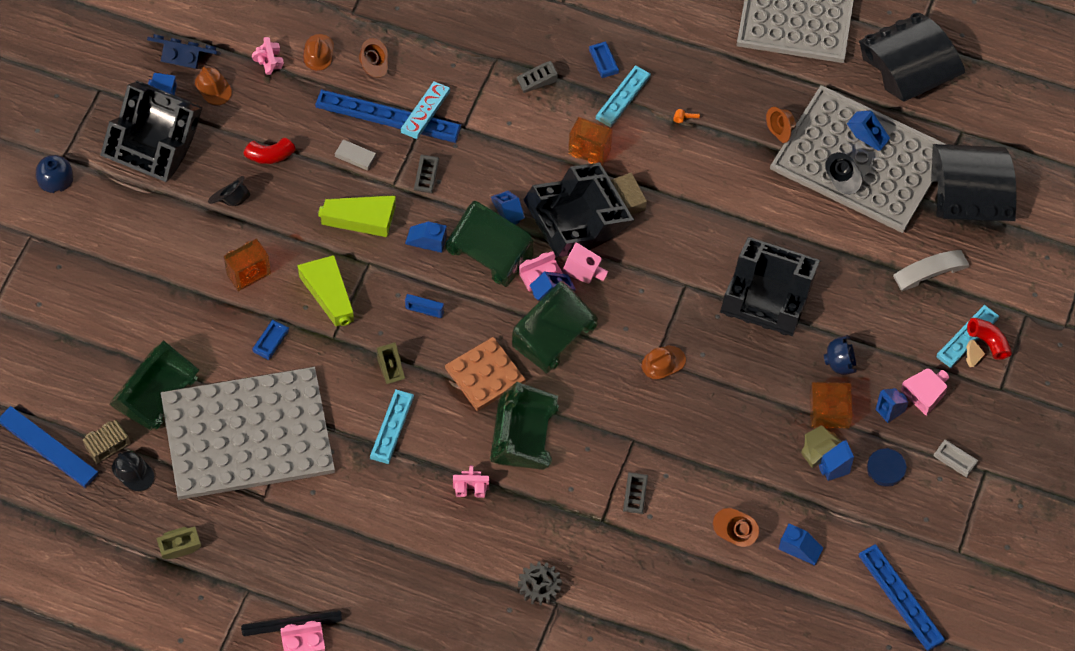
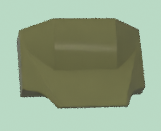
(817, 444)
(178, 542)

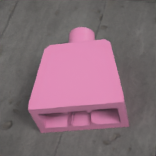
(583, 265)
(925, 389)

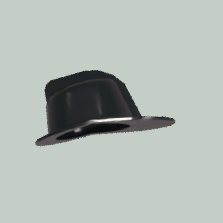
(843, 173)
(232, 194)
(133, 471)

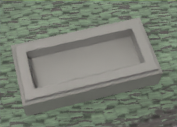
(355, 155)
(955, 458)

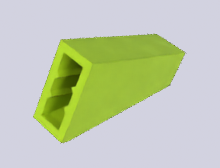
(359, 214)
(327, 287)

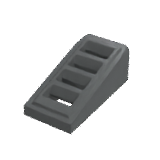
(535, 72)
(424, 159)
(638, 478)

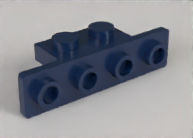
(181, 54)

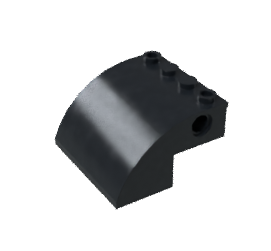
(912, 56)
(151, 131)
(974, 182)
(578, 209)
(770, 286)

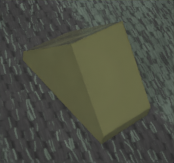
(390, 363)

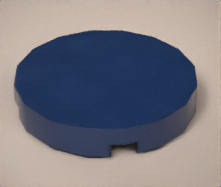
(886, 467)

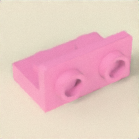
(532, 269)
(303, 637)

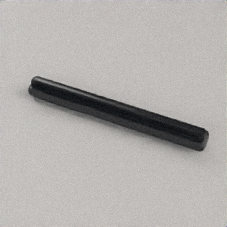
(277, 624)

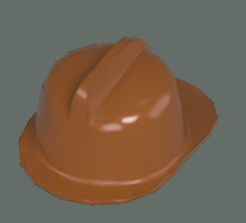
(318, 52)
(374, 58)
(213, 86)
(780, 123)
(663, 362)
(736, 527)

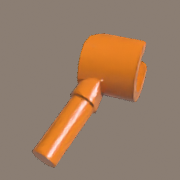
(680, 115)

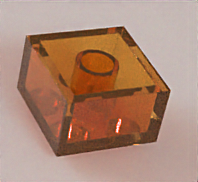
(590, 141)
(247, 264)
(830, 405)

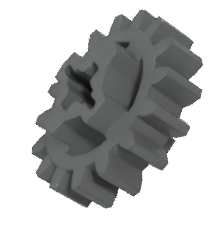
(546, 589)

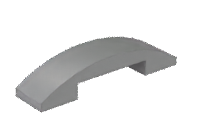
(930, 267)

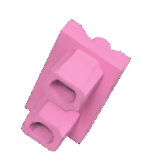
(265, 56)
(470, 480)

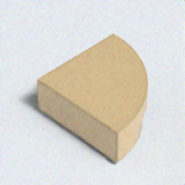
(974, 353)

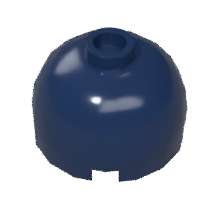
(54, 173)
(840, 356)

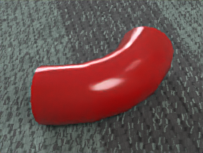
(269, 154)
(991, 335)

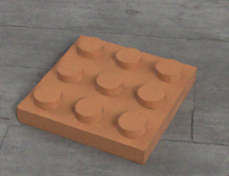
(484, 373)

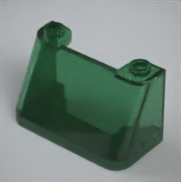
(491, 242)
(552, 326)
(159, 372)
(522, 427)

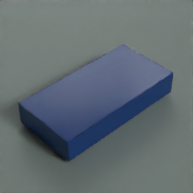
(603, 59)
(424, 306)
(270, 339)

